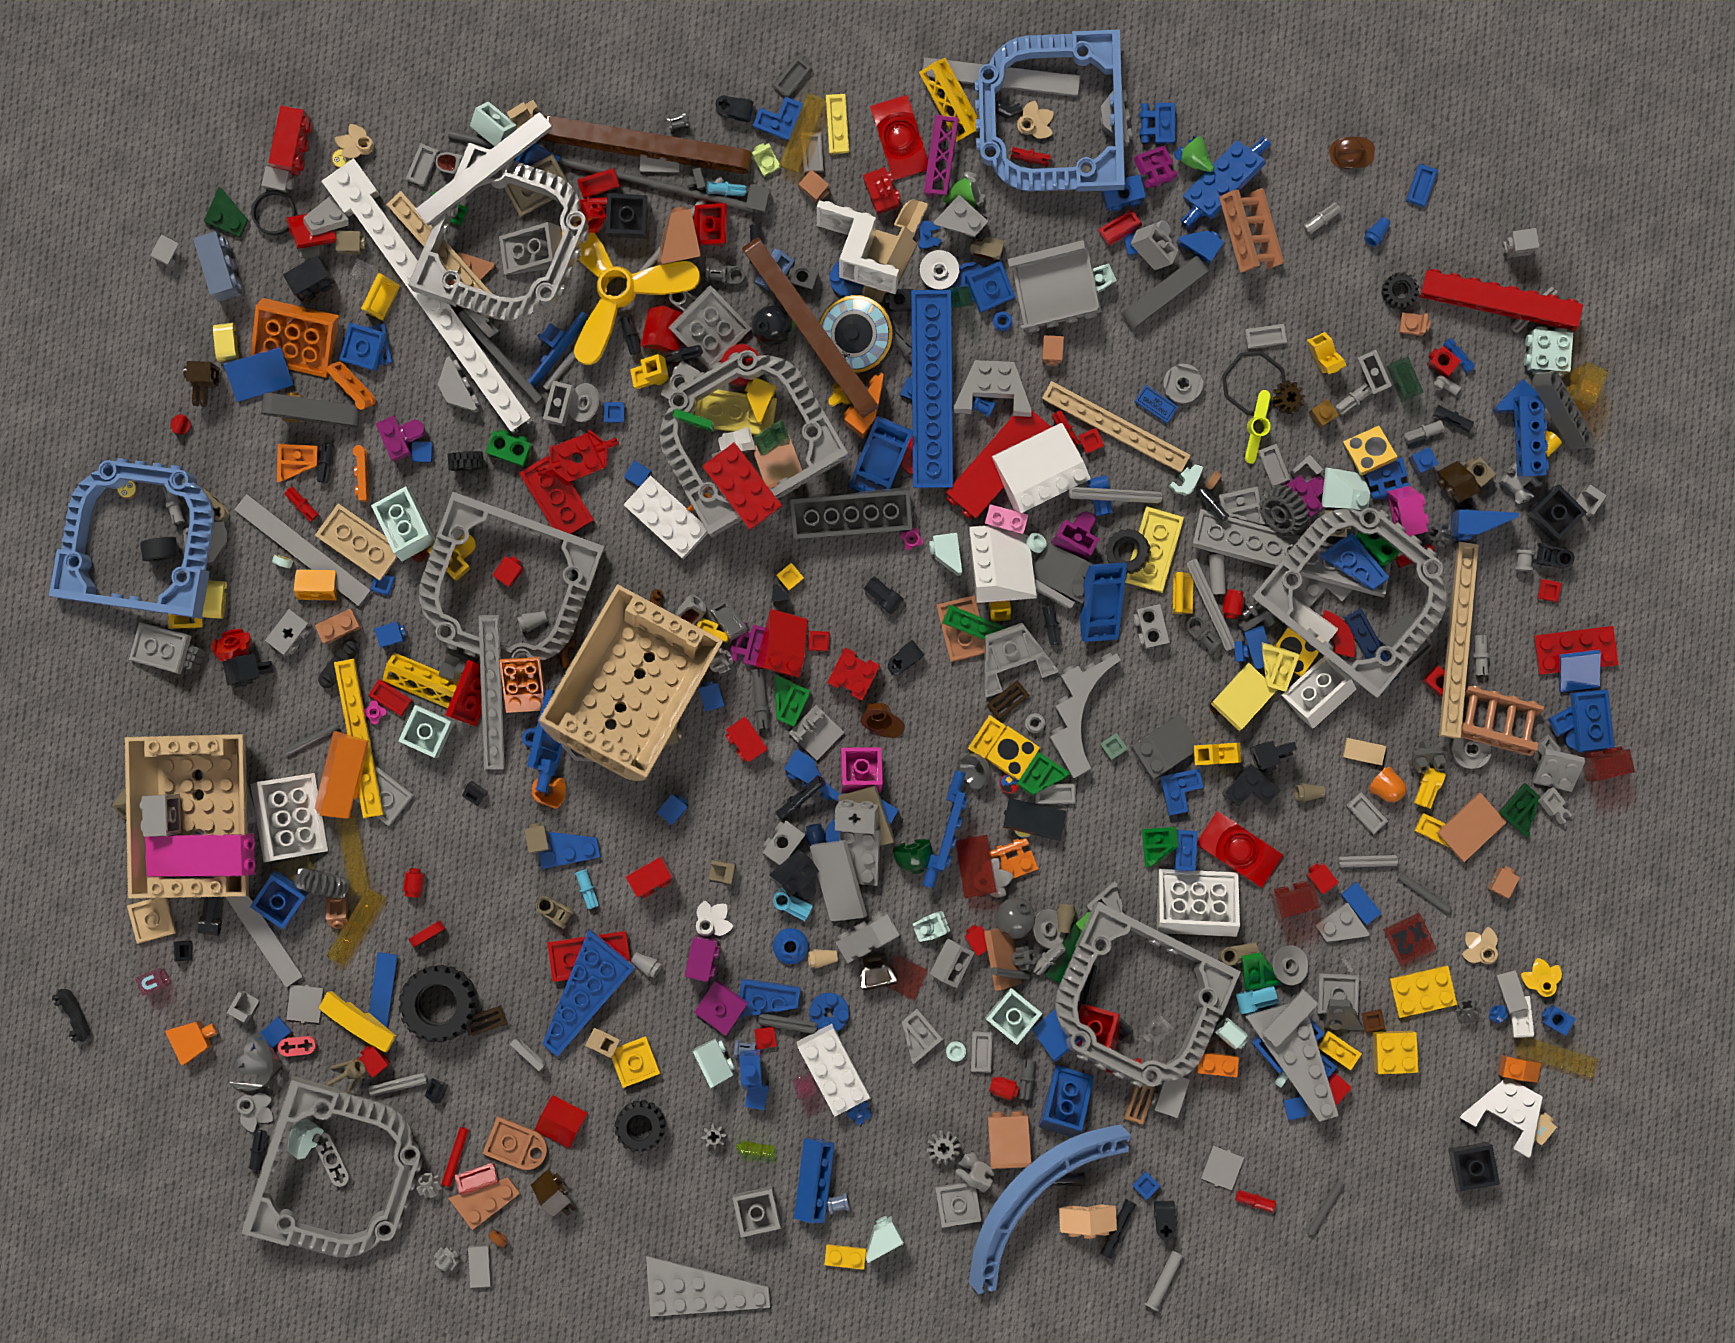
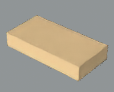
(1364, 751)

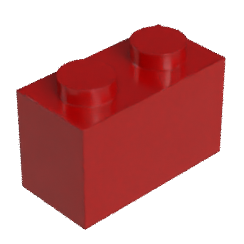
(746, 739)

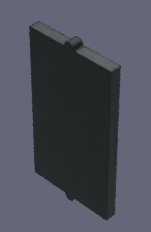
(1034, 819)

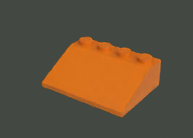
(302, 332)

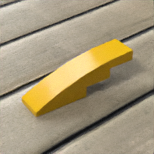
(357, 1022)

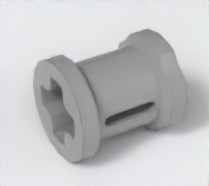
(1524, 560)

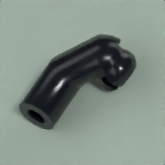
(1005, 111)

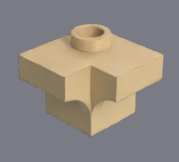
(523, 113)

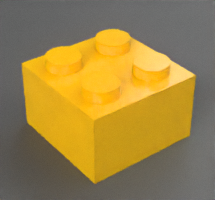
(1395, 1052)

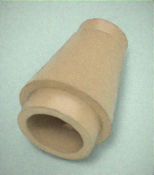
(821, 958)

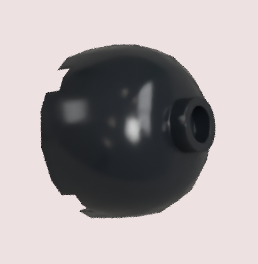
(771, 325)

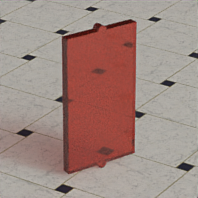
(976, 866)

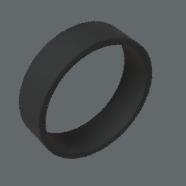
(256, 203)

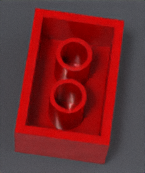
(290, 140)

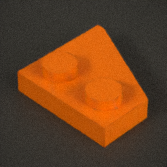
(295, 459)

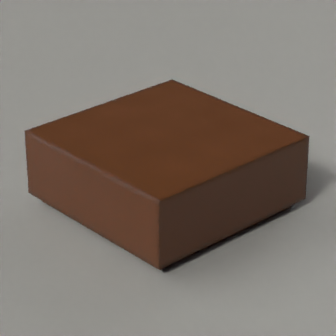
(1373, 1020)

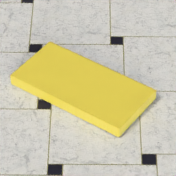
(733, 412)
(1162, 534)

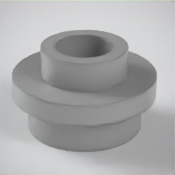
(1035, 729)

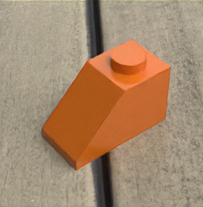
(1519, 1069)

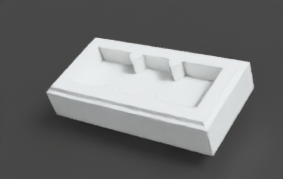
(1522, 1022)

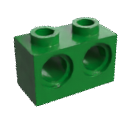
(507, 452)
(1376, 546)

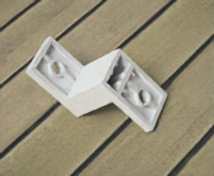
(853, 259)

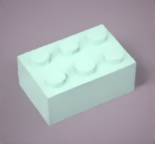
(403, 523)

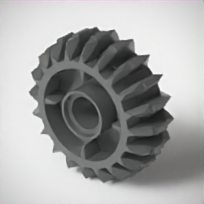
(1284, 510)
(322, 883)

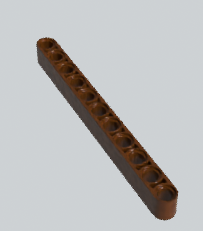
(650, 144)
(810, 327)

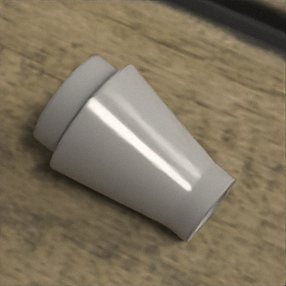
(531, 620)
(646, 964)

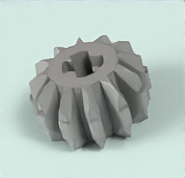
(938, 1152)

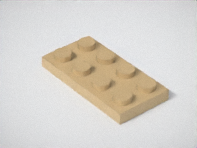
(357, 542)

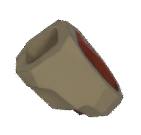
(987, 248)

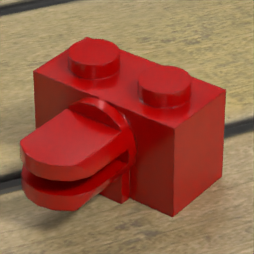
(881, 190)

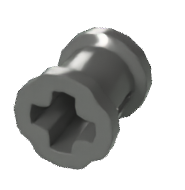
(677, 121)

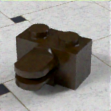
(201, 376)
(1458, 484)
(553, 1194)

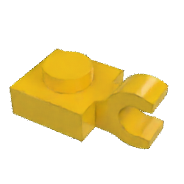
(711, 628)

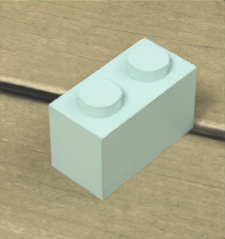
(492, 123)

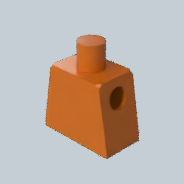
(191, 1040)

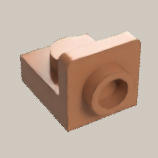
(1414, 324)
(337, 912)

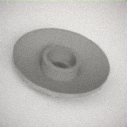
(584, 402)
(1046, 928)
(1297, 965)

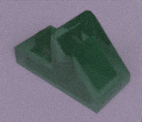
(960, 296)
(771, 438)

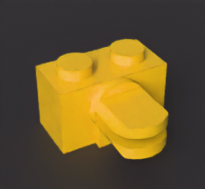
(457, 566)

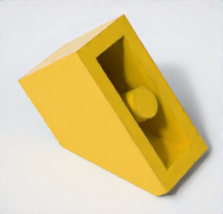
(760, 397)

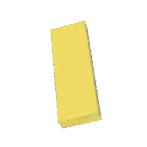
(837, 124)

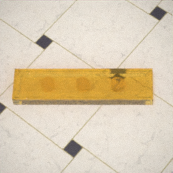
(802, 133)
(353, 855)
(356, 926)
(1556, 1056)

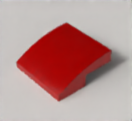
(303, 237)

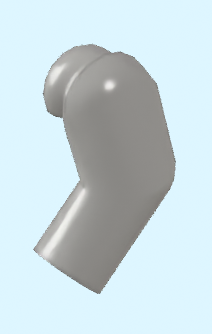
(1443, 382)

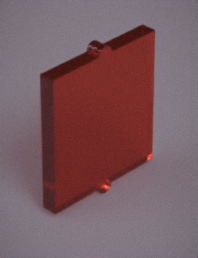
(909, 977)

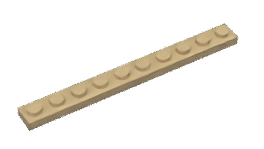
(1458, 640)

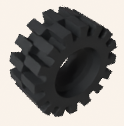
(1412, 290)
(465, 461)

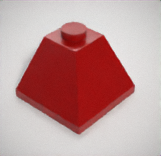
(1103, 1024)

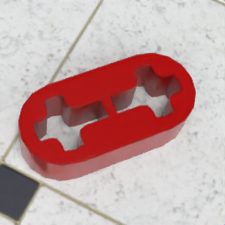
(426, 933)

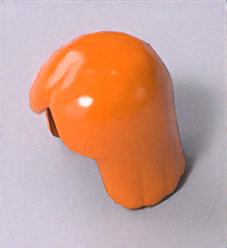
(1388, 785)
(556, 798)

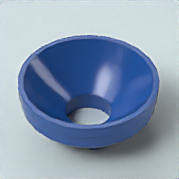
(796, 936)

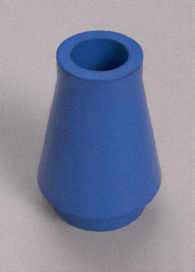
(1376, 233)

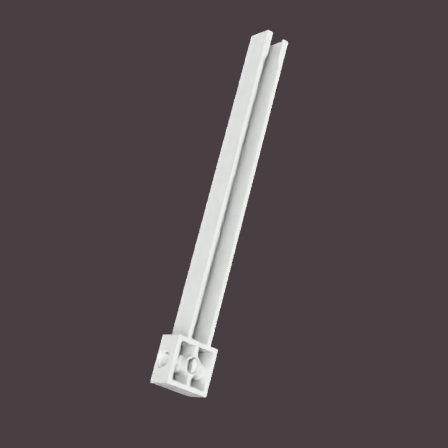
(356, 196)

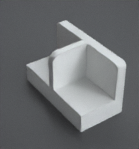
(742, 438)

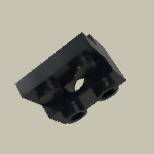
(1267, 756)

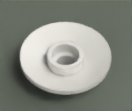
(942, 260)

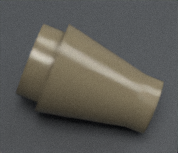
(1306, 792)
(1065, 917)

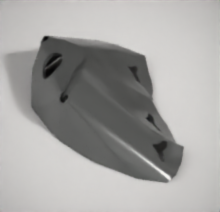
(259, 1061)

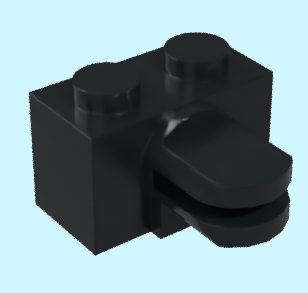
(244, 669)
(796, 875)

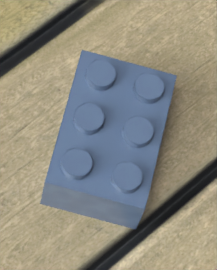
(218, 266)

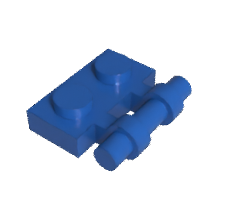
(1164, 123)
(1391, 472)

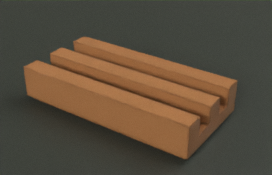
(1127, 1114)

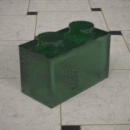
(1405, 379)

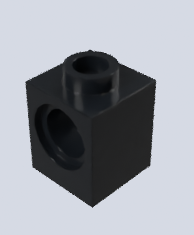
(893, 307)

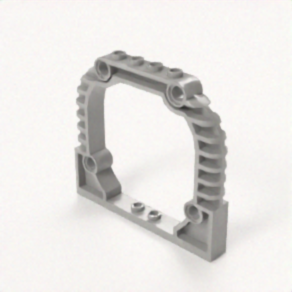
(432, 278)
(823, 453)
(466, 513)
(1373, 672)
(1213, 979)
(302, 1101)

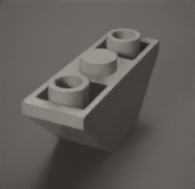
(1106, 110)
(456, 388)

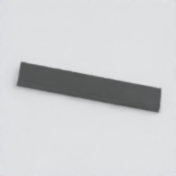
(500, 357)

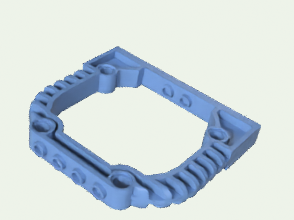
(1105, 54)
(182, 597)

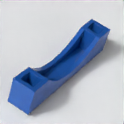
(804, 768)

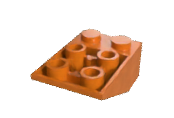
(852, 417)
(523, 684)

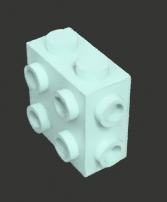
(1549, 351)

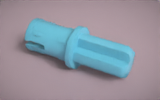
(725, 189)
(587, 889)

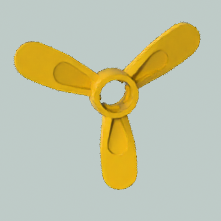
(658, 280)

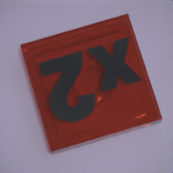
(1409, 938)

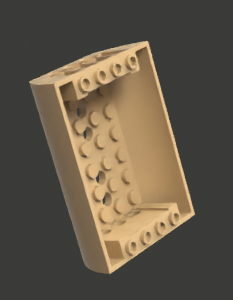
(605, 677)
(168, 767)

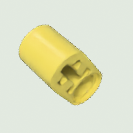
(225, 342)
(215, 600)

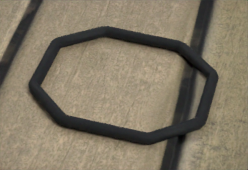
(1231, 367)

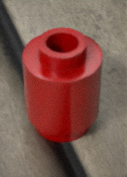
(1233, 604)
(413, 882)
(1004, 1087)

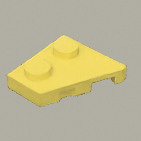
(1278, 666)

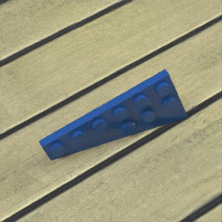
(592, 981)

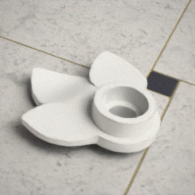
(715, 917)

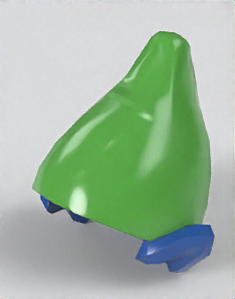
(1195, 155)

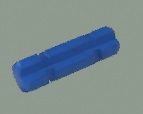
(1458, 352)

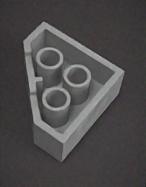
(867, 936)

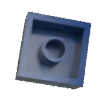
(279, 899)

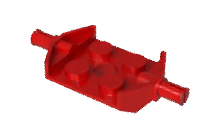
(588, 446)

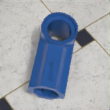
(1101, 507)

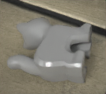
(1517, 484)
(980, 1172)

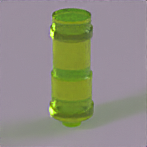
(753, 1148)

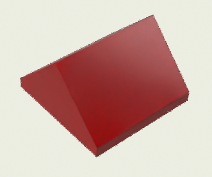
(711, 224)
(656, 330)
(560, 1121)

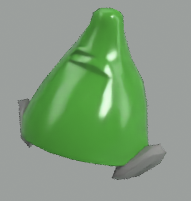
(967, 189)

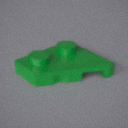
(789, 700)
(1158, 843)
(1257, 972)

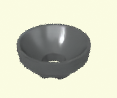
(974, 777)

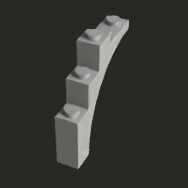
(1079, 684)

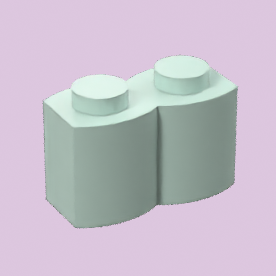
(1231, 1033)

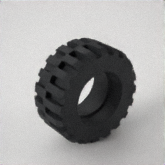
(411, 1008)

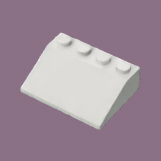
(1040, 468)
(1001, 565)
(288, 818)
(1198, 902)

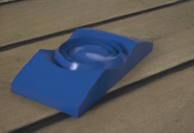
(881, 456)
(1103, 602)

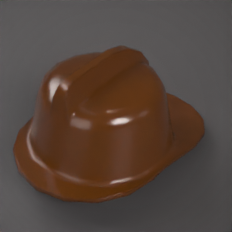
(1352, 152)
(882, 721)

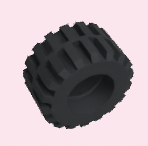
(627, 1138)

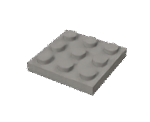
(711, 325)

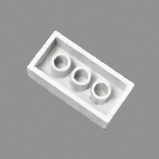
(666, 517)
(833, 1070)

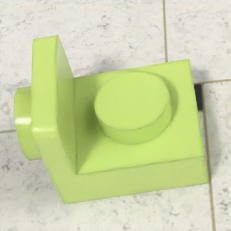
(765, 159)

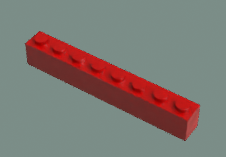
(1501, 300)

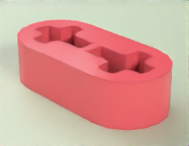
(298, 1050)

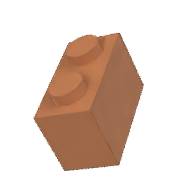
(338, 626)

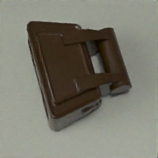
(877, 976)

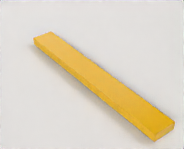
(357, 726)

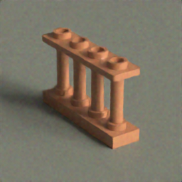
(1240, 232)
(1505, 739)

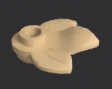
(1038, 120)
(352, 143)
(1478, 944)

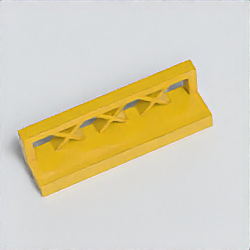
(954, 96)
(423, 677)

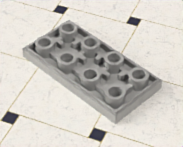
(838, 880)

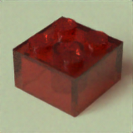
(1609, 764)
(1294, 900)

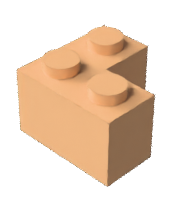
(1088, 1220)

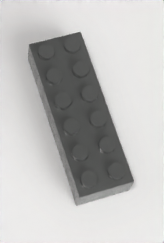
(851, 513)

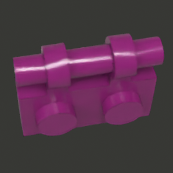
(1155, 160)
(753, 647)

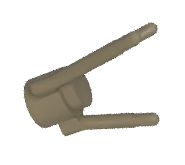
(354, 1070)

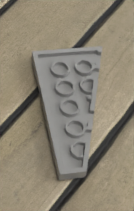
(1300, 1062)

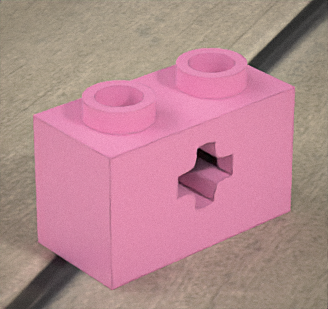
(1006, 519)

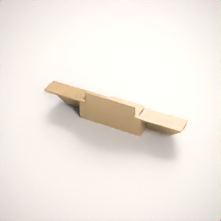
(894, 249)

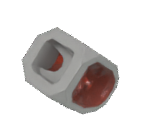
(448, 162)
(692, 609)

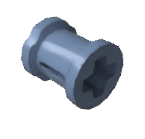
(739, 1046)
(838, 1203)

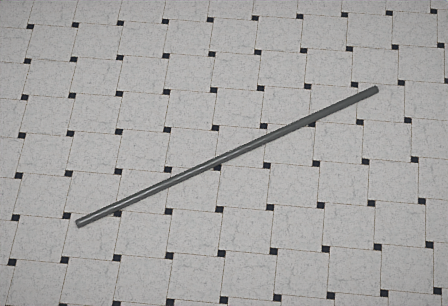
(622, 176)

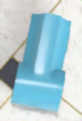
(793, 906)
(1252, 1000)

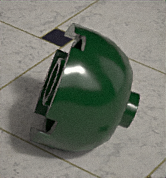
(913, 856)

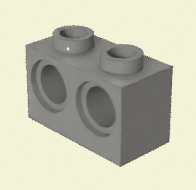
(1520, 243)
(1157, 625)

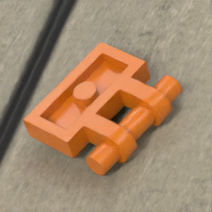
(1019, 864)

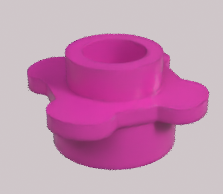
(906, 537)
(379, 712)

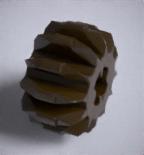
(1294, 399)

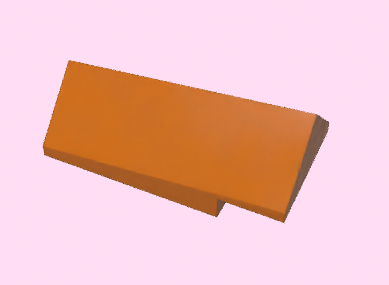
(341, 775)

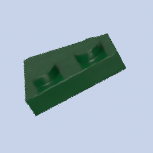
(226, 215)
(1521, 809)

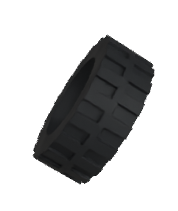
(1135, 537)

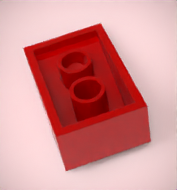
(783, 643)

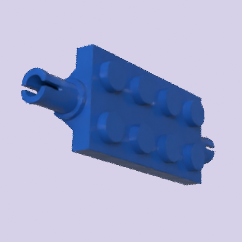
(1230, 173)
(544, 752)
(941, 861)

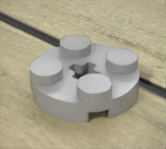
(481, 320)
(1173, 390)
(1470, 760)

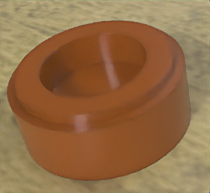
(498, 1238)

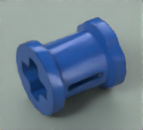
(983, 406)

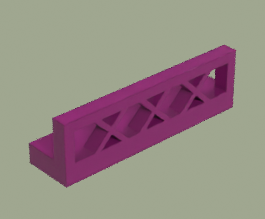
(934, 155)

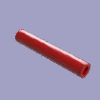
(455, 1156)

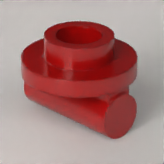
(180, 424)

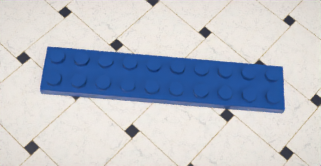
(932, 389)

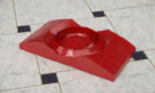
(900, 137)
(1239, 849)

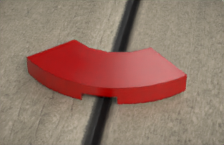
(1343, 638)

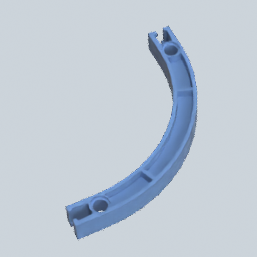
(1028, 1187)

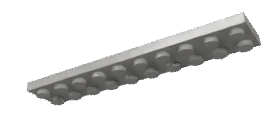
(1266, 548)

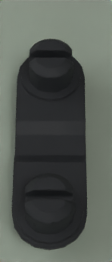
(347, 651)
(80, 1027)

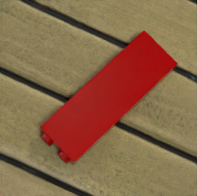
(981, 480)

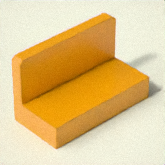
(315, 585)

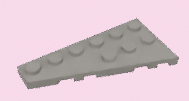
(690, 1290)

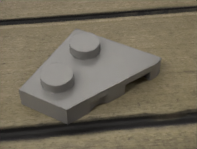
(1341, 925)

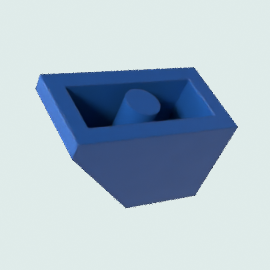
(1201, 244)
(1522, 388)

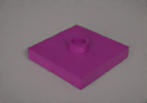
(721, 1007)

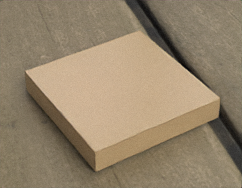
(151, 919)

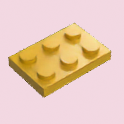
(1423, 991)

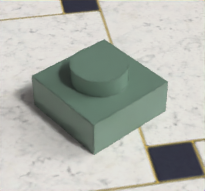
(1113, 746)

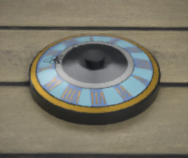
(860, 331)

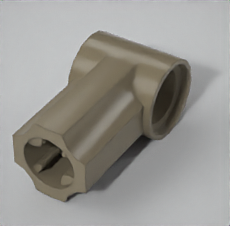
(1237, 952)

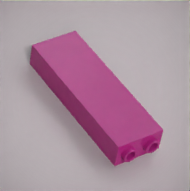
(200, 855)

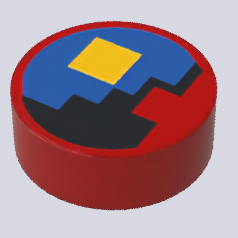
(1008, 784)

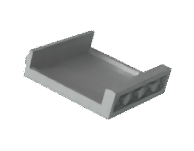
(1055, 286)

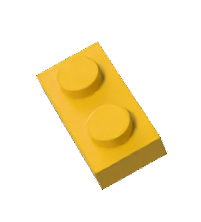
(986, 736)
(1339, 1050)
(845, 1256)

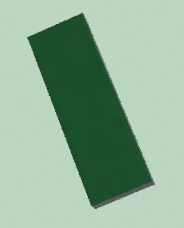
(1058, 970)

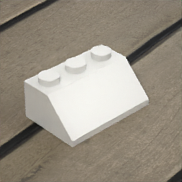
(1319, 692)

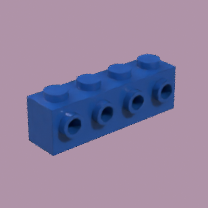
(1530, 436)
(814, 1180)

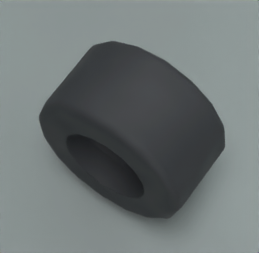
(159, 549)

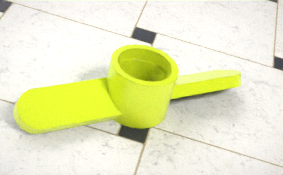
(1260, 414)

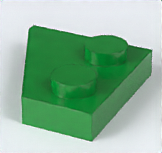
(1041, 775)

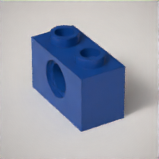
(1135, 191)

